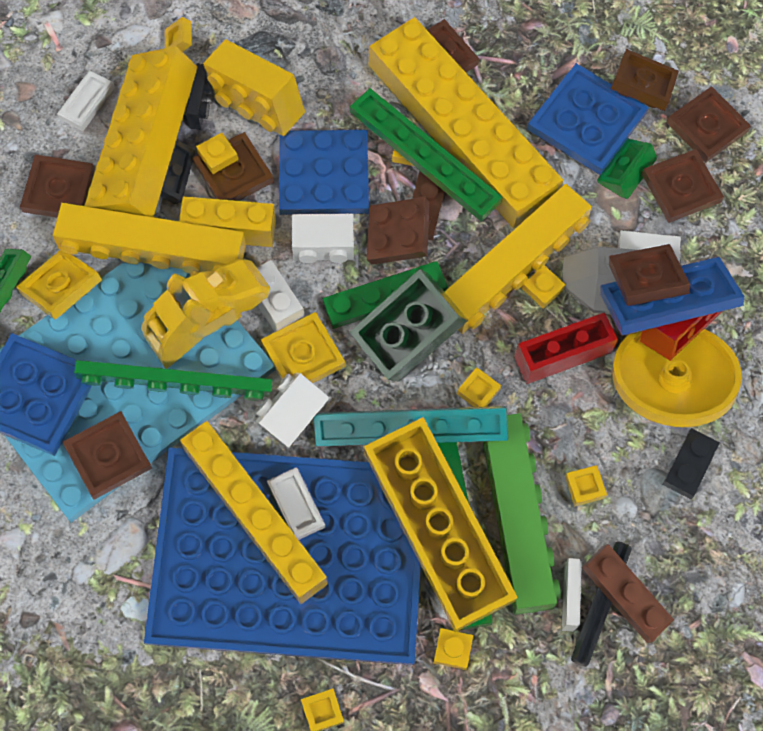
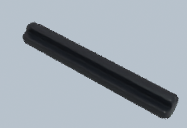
(596, 617)

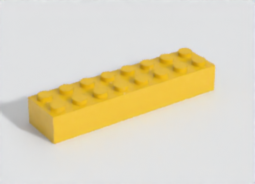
(463, 119)

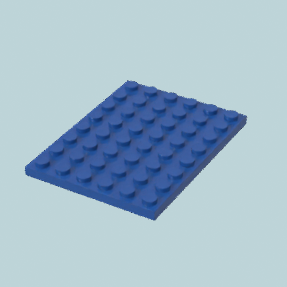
(225, 596)

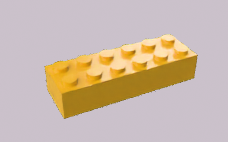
(142, 132)
(439, 524)

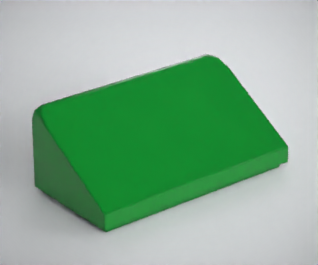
(626, 167)

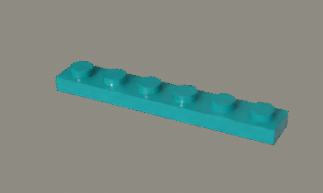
(446, 425)

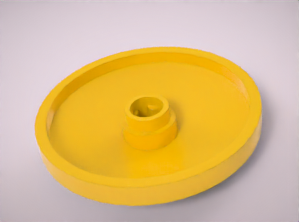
(681, 392)

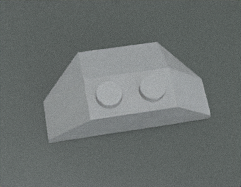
(586, 272)

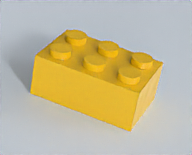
(254, 87)

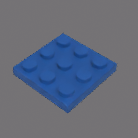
(587, 119)
(323, 172)
(38, 394)

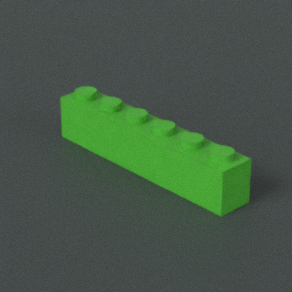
(519, 520)

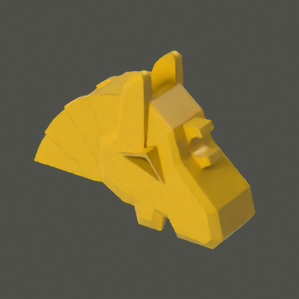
(200, 307)

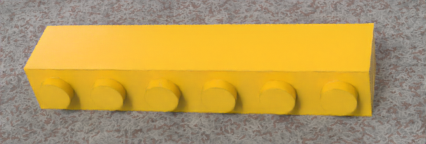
(145, 239)
(519, 254)
(254, 512)

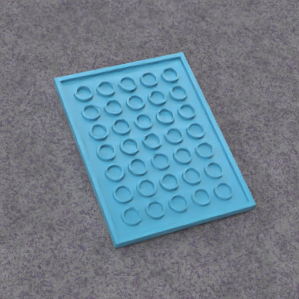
(107, 329)

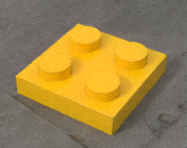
(59, 284)
(304, 349)

